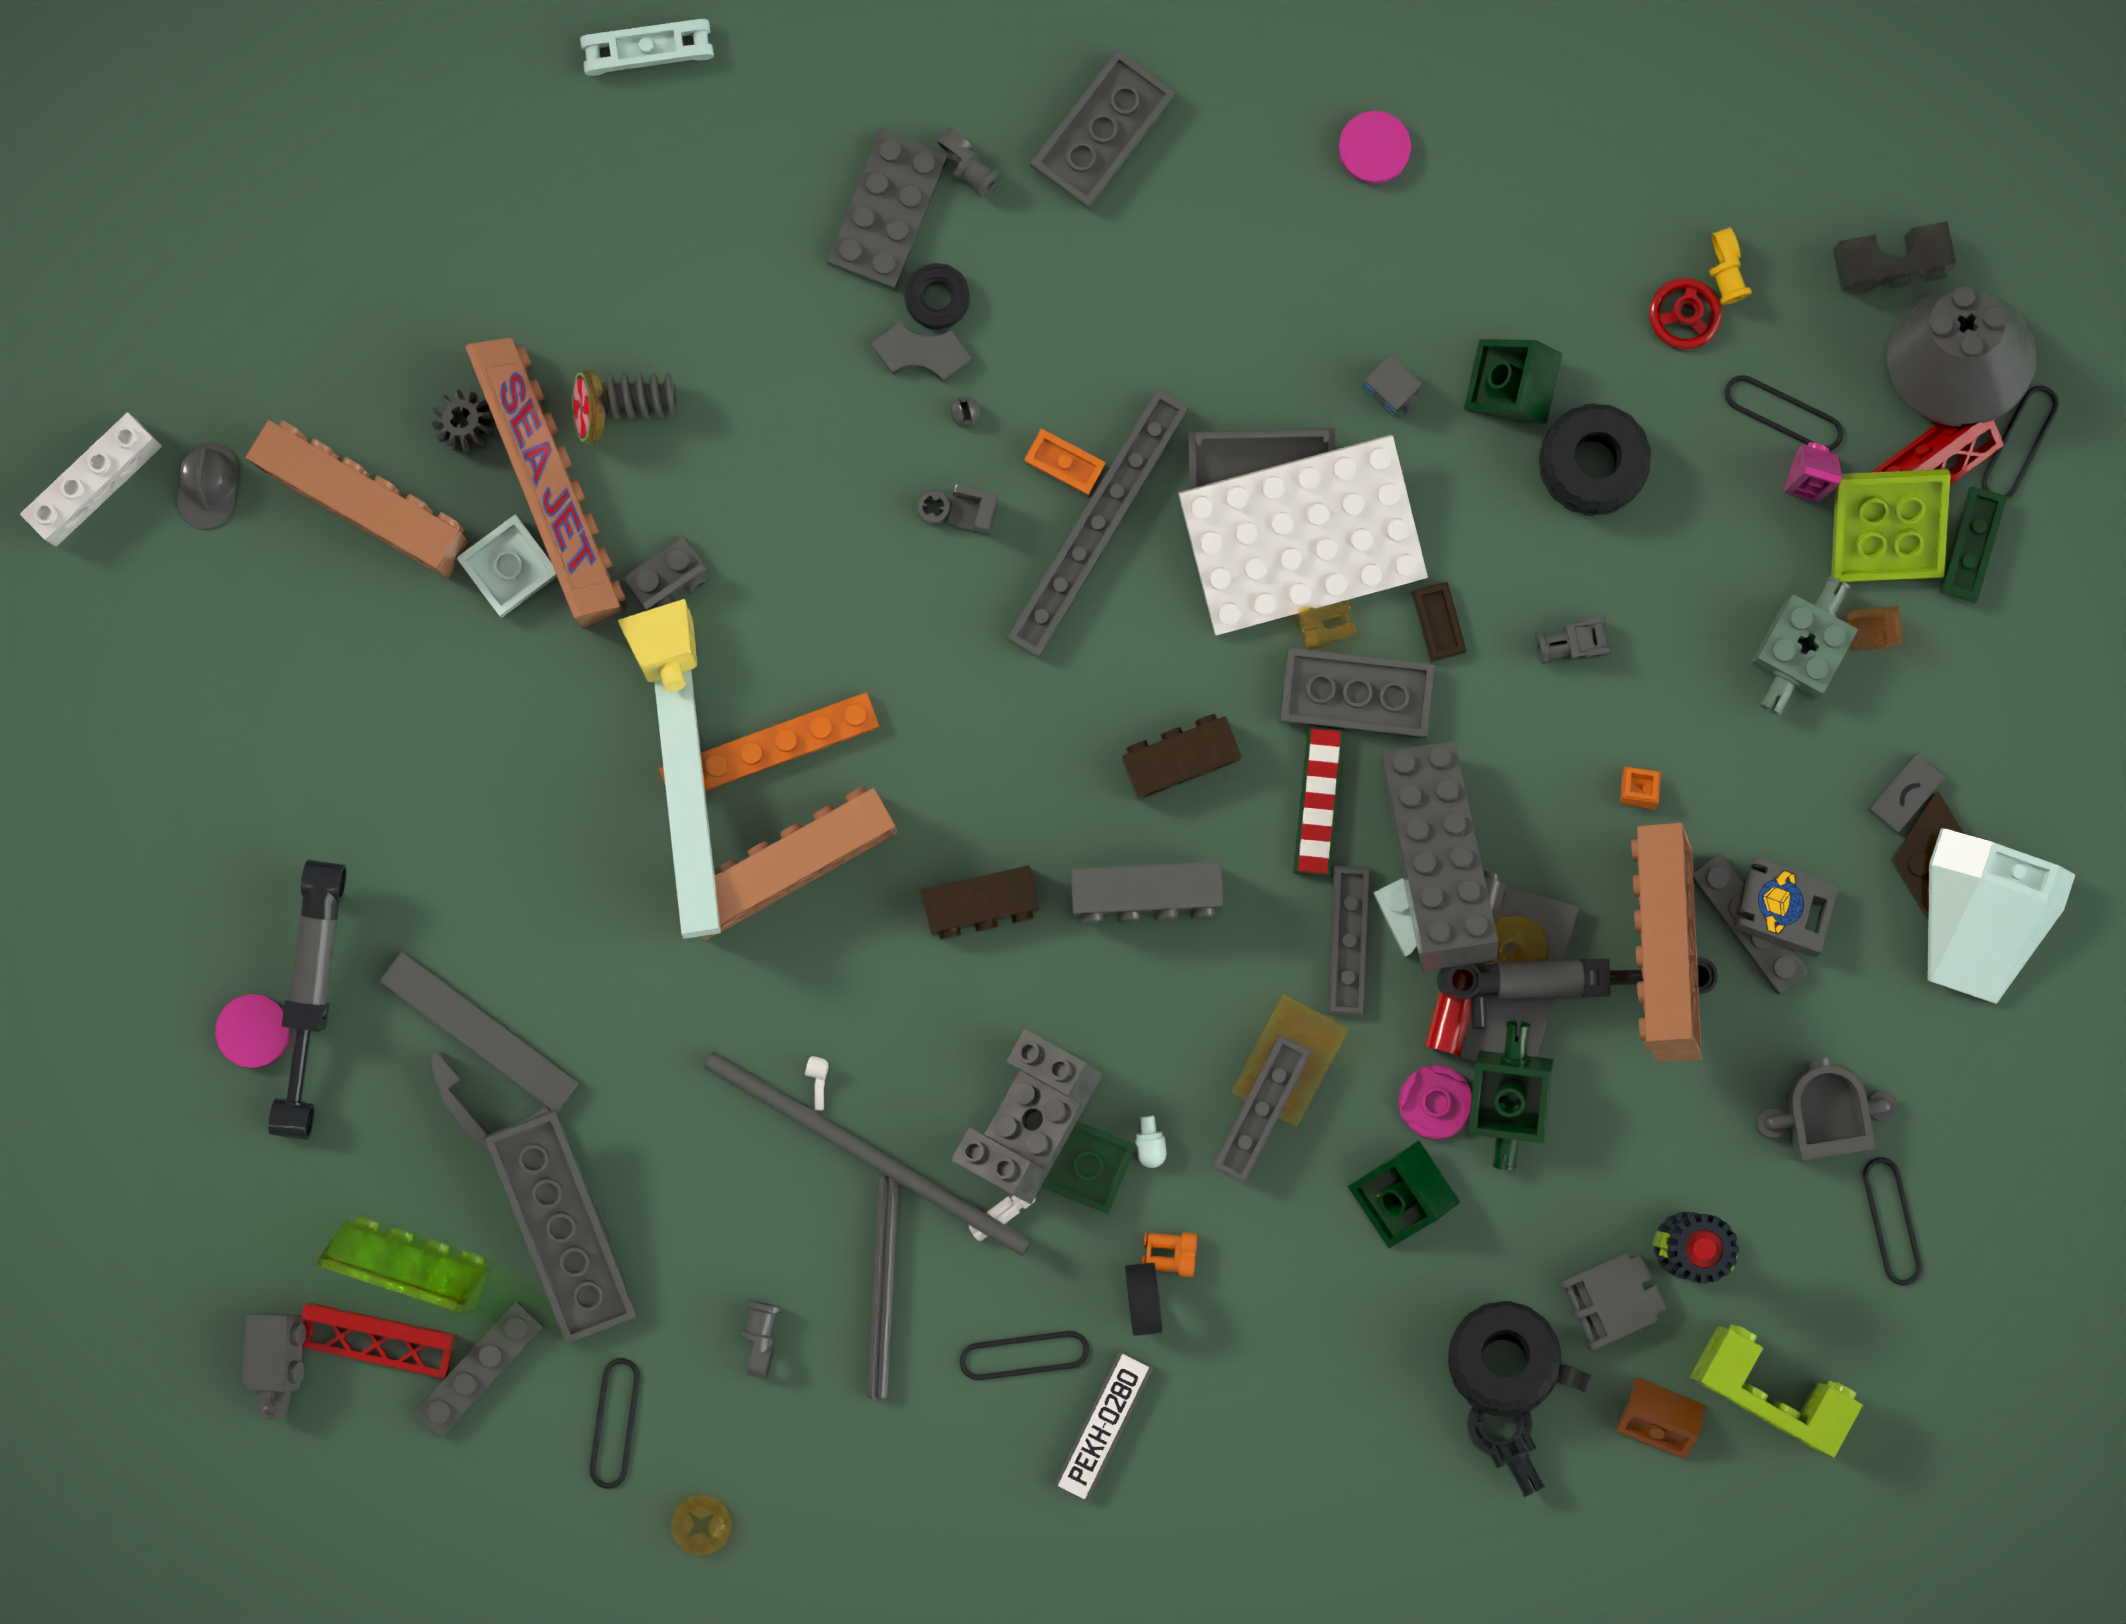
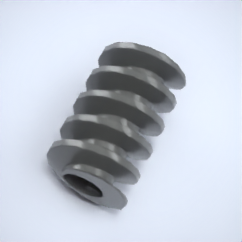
(639, 396)

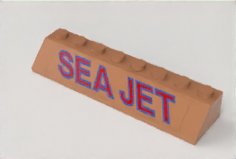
(545, 480)

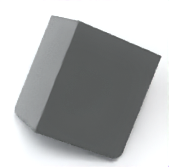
(972, 509)

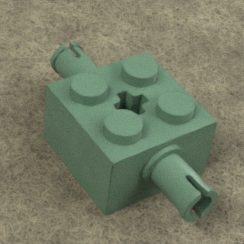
(1825, 636)

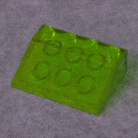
(407, 1265)

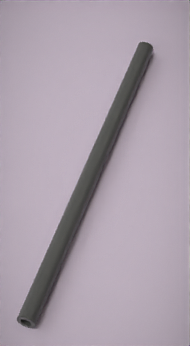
(867, 1153)

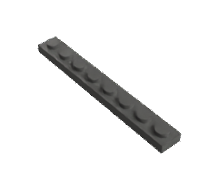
(1097, 523)

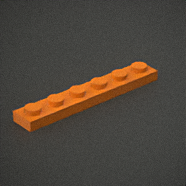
(787, 741)

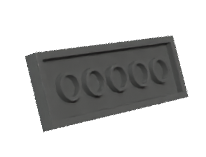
(560, 1226)

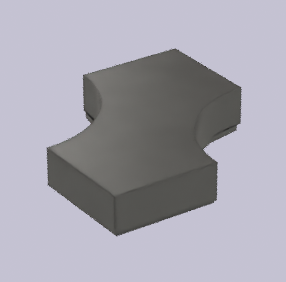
(938, 354)

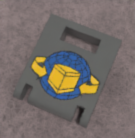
(1782, 905)

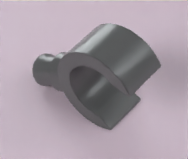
(1574, 1378)

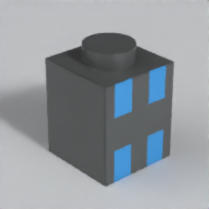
(1393, 386)

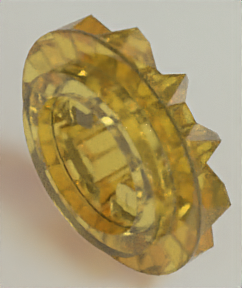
(702, 1507)

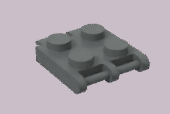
(1614, 1299)

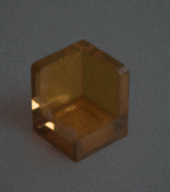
(1876, 628)

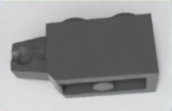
(273, 1360)

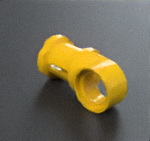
(1728, 273)

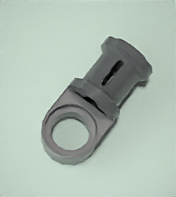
(969, 166)
(759, 1330)

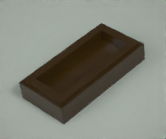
(1438, 622)

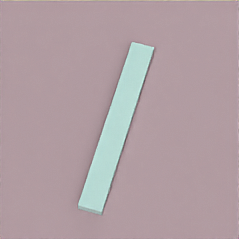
(687, 810)

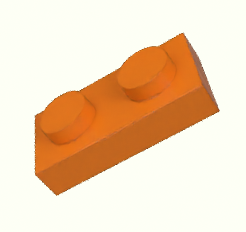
(1064, 462)

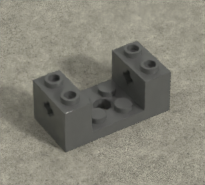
(1047, 1083)

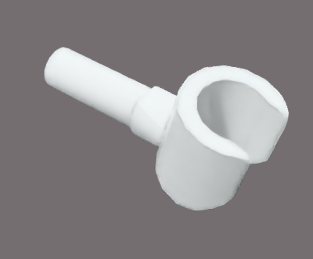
(818, 1069)

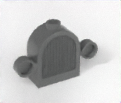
(1827, 1113)

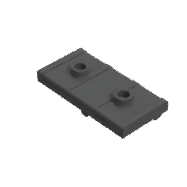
(1233, 453)

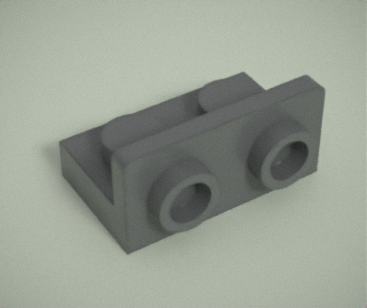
(667, 575)

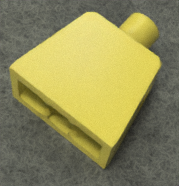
(663, 643)

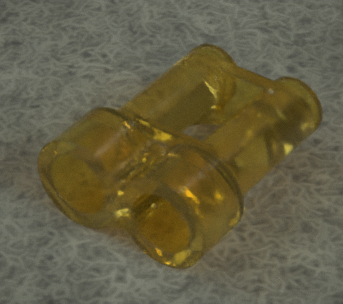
(1312, 627)

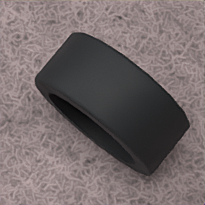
(1143, 1299)

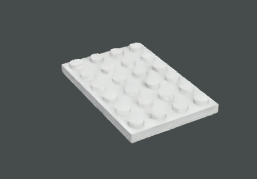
(1303, 534)

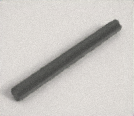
(882, 1288)

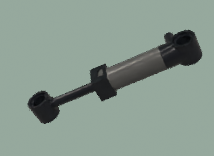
(1545, 980)
(307, 1006)

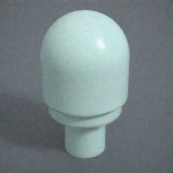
(1150, 1143)

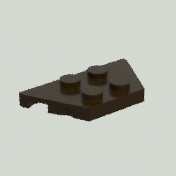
(1915, 852)

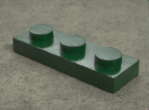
(1973, 544)

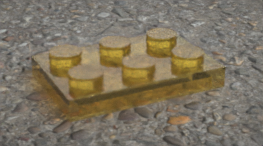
(1307, 1029)

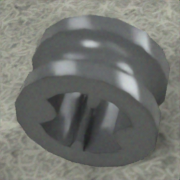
(936, 496)

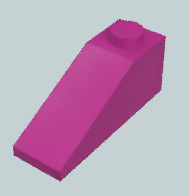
(1813, 472)

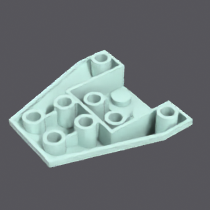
(1988, 912)

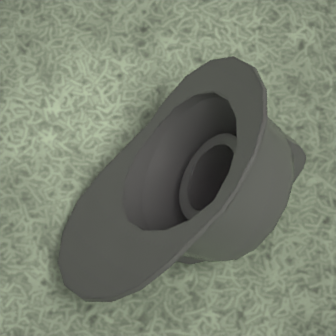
(207, 485)

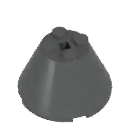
(1961, 357)

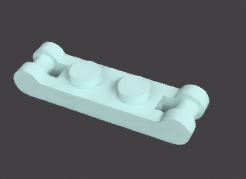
(646, 46)

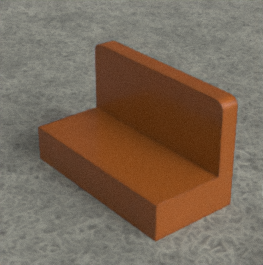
(1661, 1418)

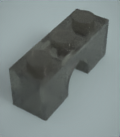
(1863, 265)

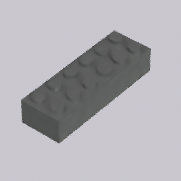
(1439, 856)

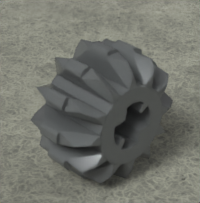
(448, 421)

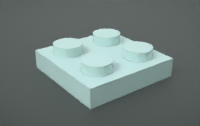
(508, 566)

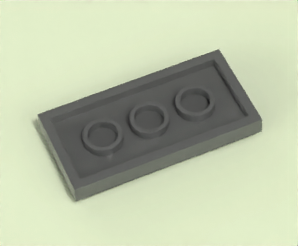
(1103, 129)
(887, 209)
(1357, 693)

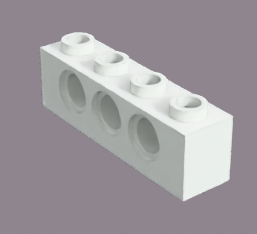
(91, 480)

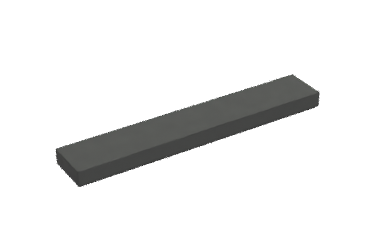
(479, 1032)

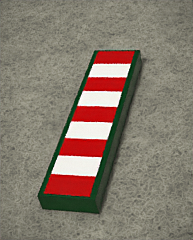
(1319, 801)

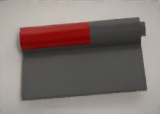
(1451, 1021)

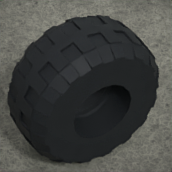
(1614, 430)
(1512, 1323)

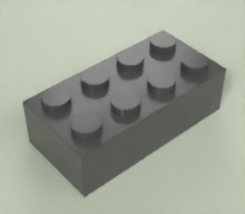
(1147, 891)

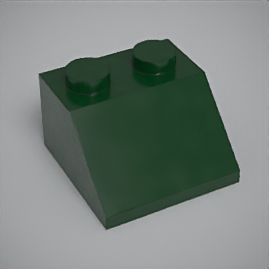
(1513, 380)
(1404, 1194)

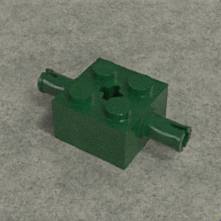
(1515, 1073)

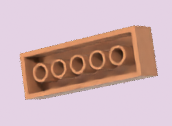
(356, 498)
(800, 856)
(1668, 943)

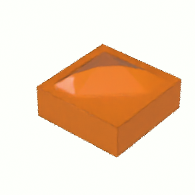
(1640, 787)

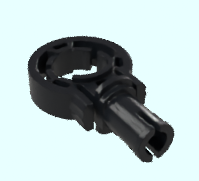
(1519, 1463)

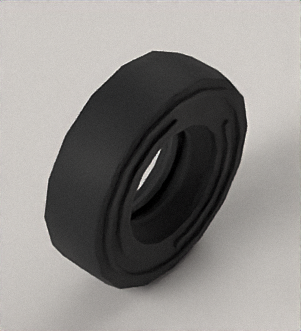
(933, 274)

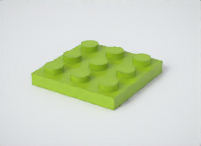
(1890, 525)

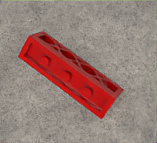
(1941, 442)
(378, 1326)

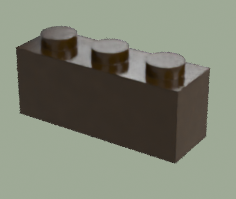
(1180, 756)
(980, 902)

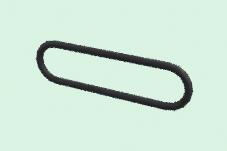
(1786, 397)
(2032, 453)
(1907, 1217)
(1020, 1340)
(599, 1421)

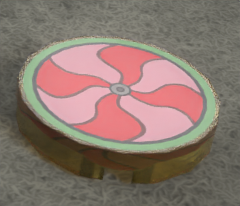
(586, 411)

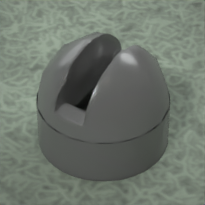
(957, 412)

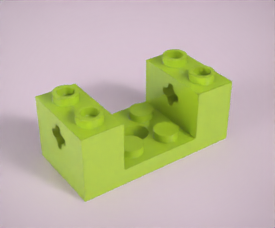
(1819, 1423)

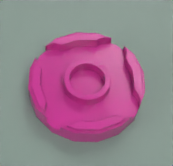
(1374, 147)
(252, 1031)
(1435, 1102)

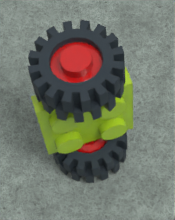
(1696, 1247)

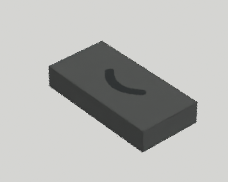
(1906, 793)

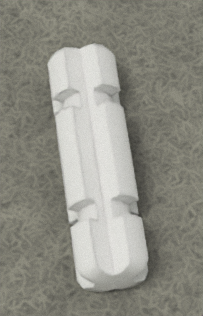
(1002, 1212)

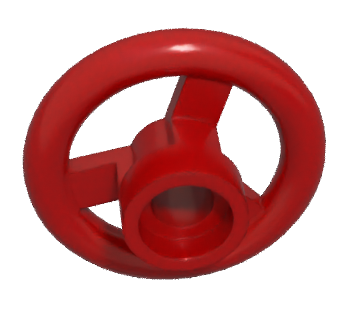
(1691, 301)

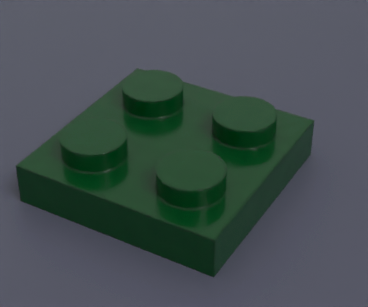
(1090, 1167)

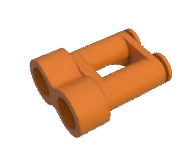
(1185, 1252)

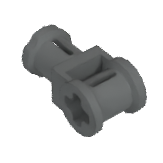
(1579, 641)

